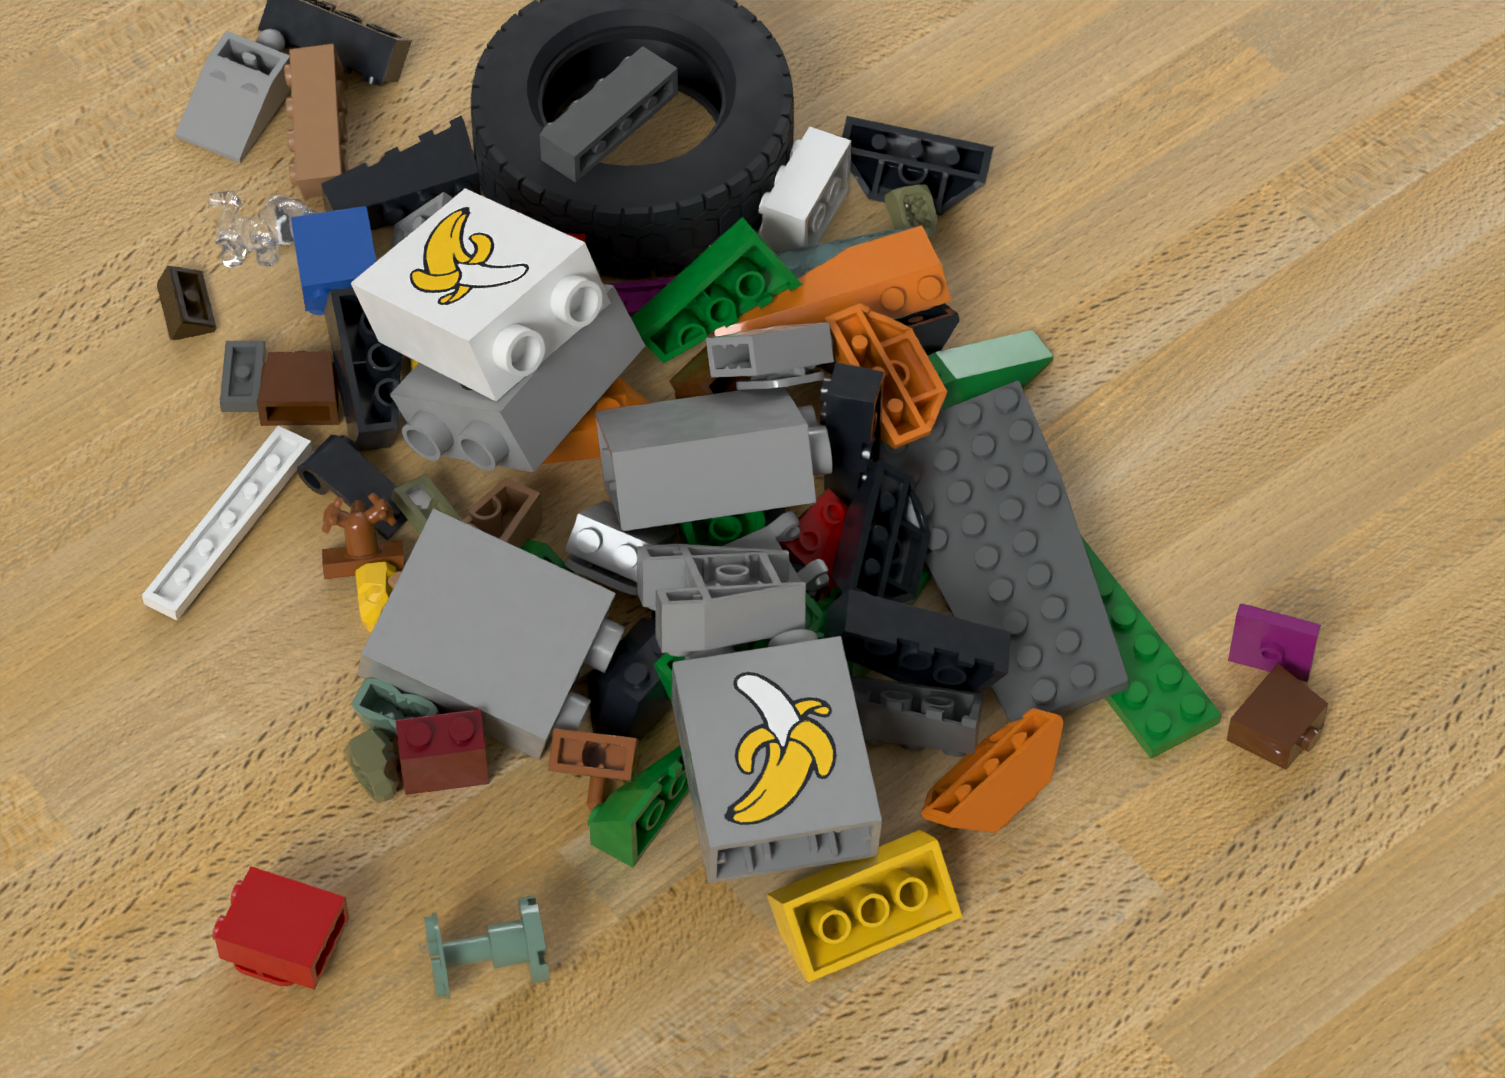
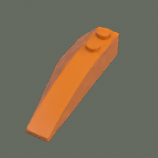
(886, 274)

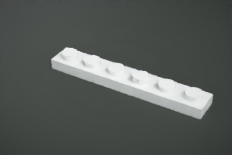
(226, 523)

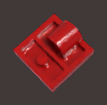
(819, 534)

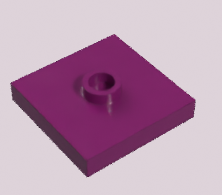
(1271, 638)

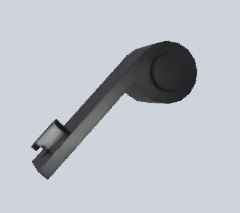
(349, 475)

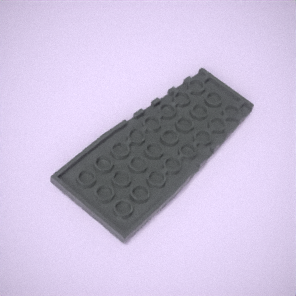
(1013, 551)

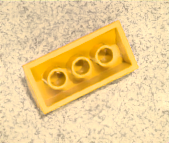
(865, 905)

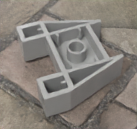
(717, 595)

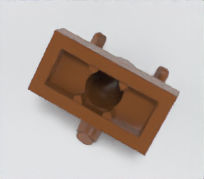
(359, 538)
(594, 756)

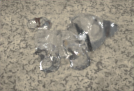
(260, 234)

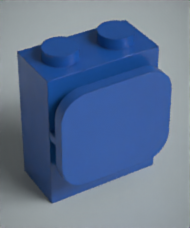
(331, 252)

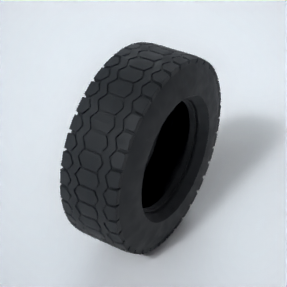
(635, 214)

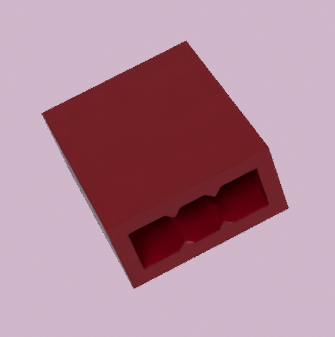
(442, 752)

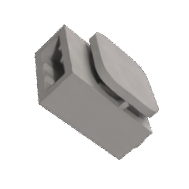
(772, 355)
(605, 551)

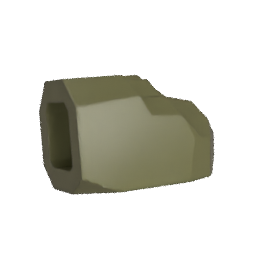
(912, 207)
(374, 764)

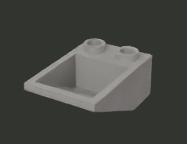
(236, 94)

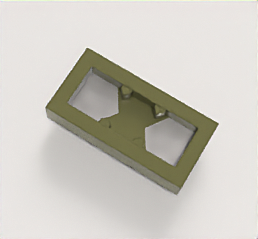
(418, 499)

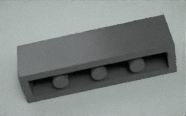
(608, 114)

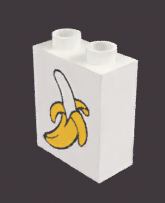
(481, 293)

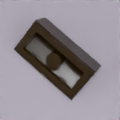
(185, 303)

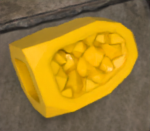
(373, 591)

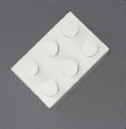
(806, 191)

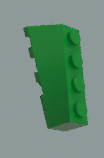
(713, 292)

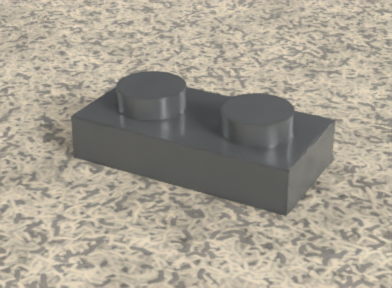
(242, 375)

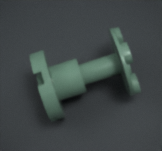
(504, 944)

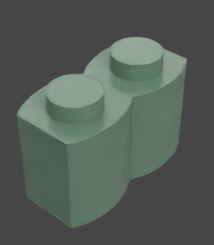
(381, 704)

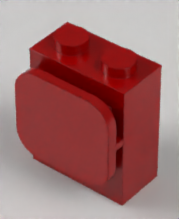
(280, 929)

